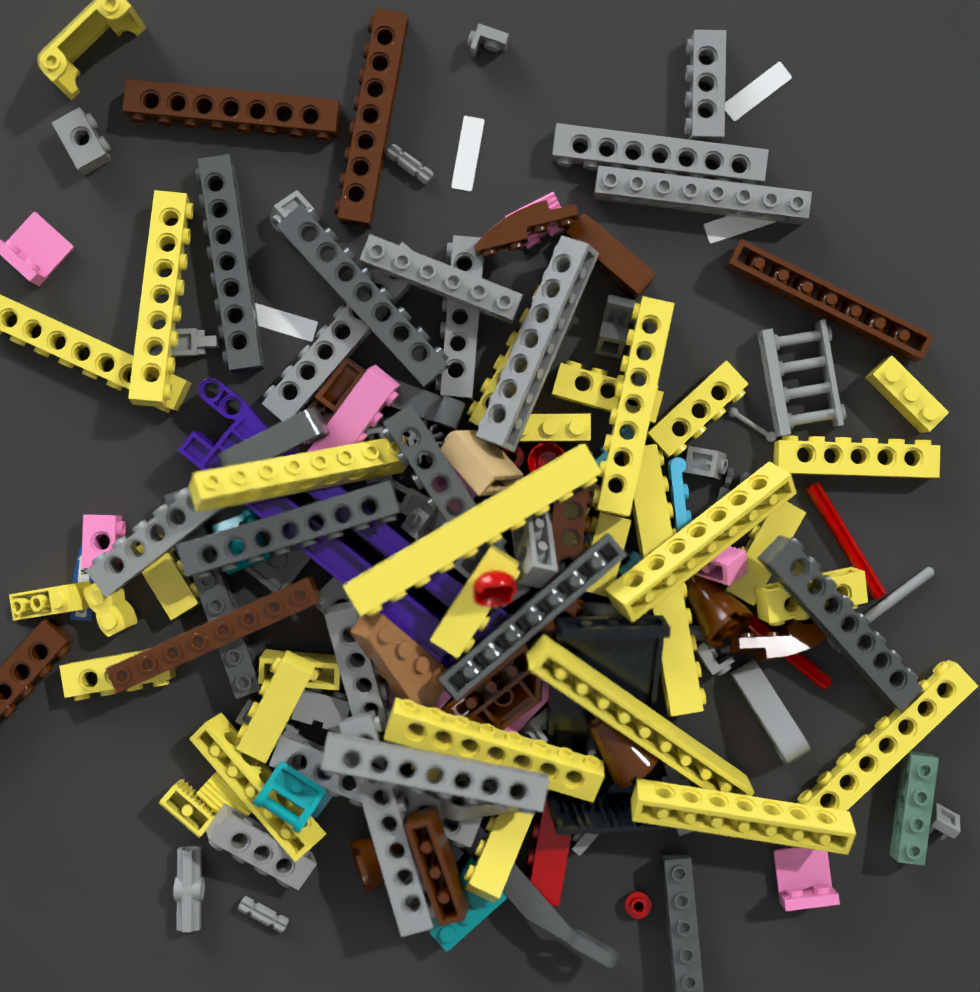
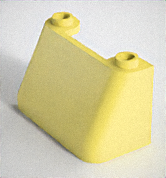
(57, 57)

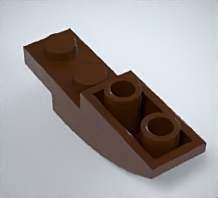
(513, 229)
(781, 644)

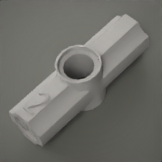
(189, 888)

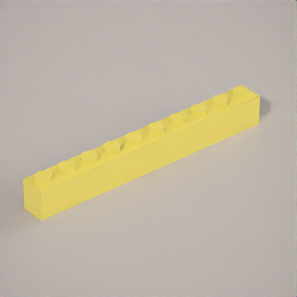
(653, 528)
(471, 529)
(634, 718)

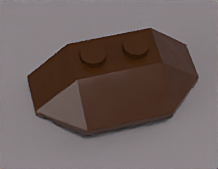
(502, 694)

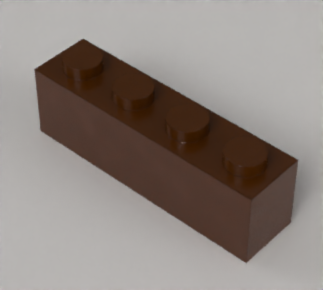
(437, 866)

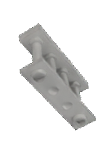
(780, 395)

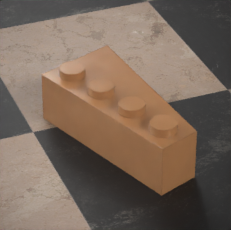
(400, 660)

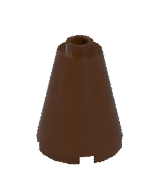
(716, 610)
(620, 754)
(367, 862)

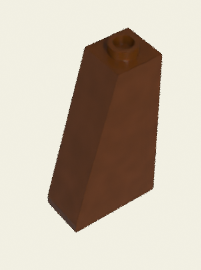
(614, 259)

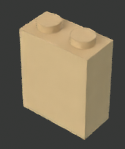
(480, 462)

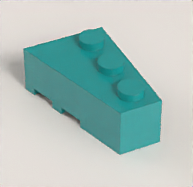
(478, 910)

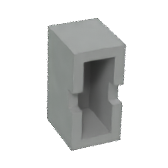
(322, 707)

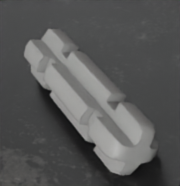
(409, 164)
(263, 914)

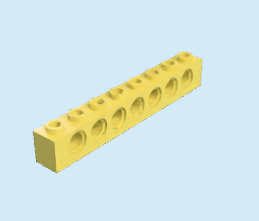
(165, 207)
(660, 315)
(75, 342)
(294, 474)
(700, 541)
(958, 686)
(401, 730)
(742, 816)

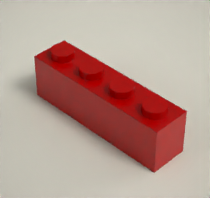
(548, 858)

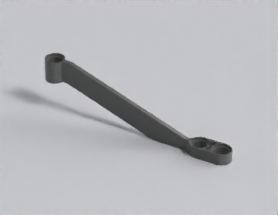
(542, 913)

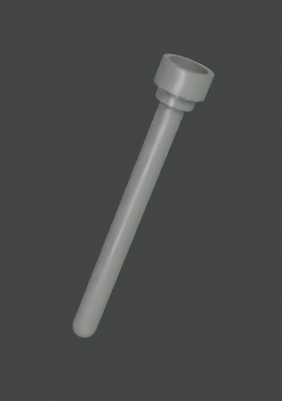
(895, 597)

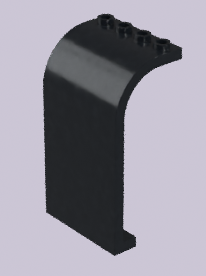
(632, 660)

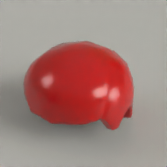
(543, 454)
(494, 589)

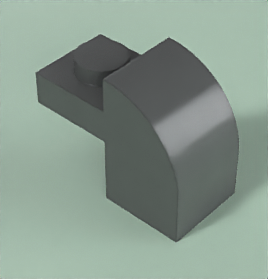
(614, 326)

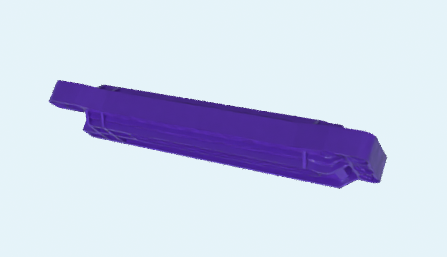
(334, 554)

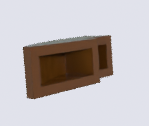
(337, 388)

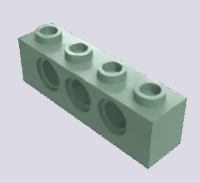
(913, 808)

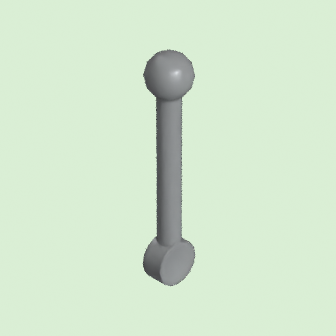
(769, 436)

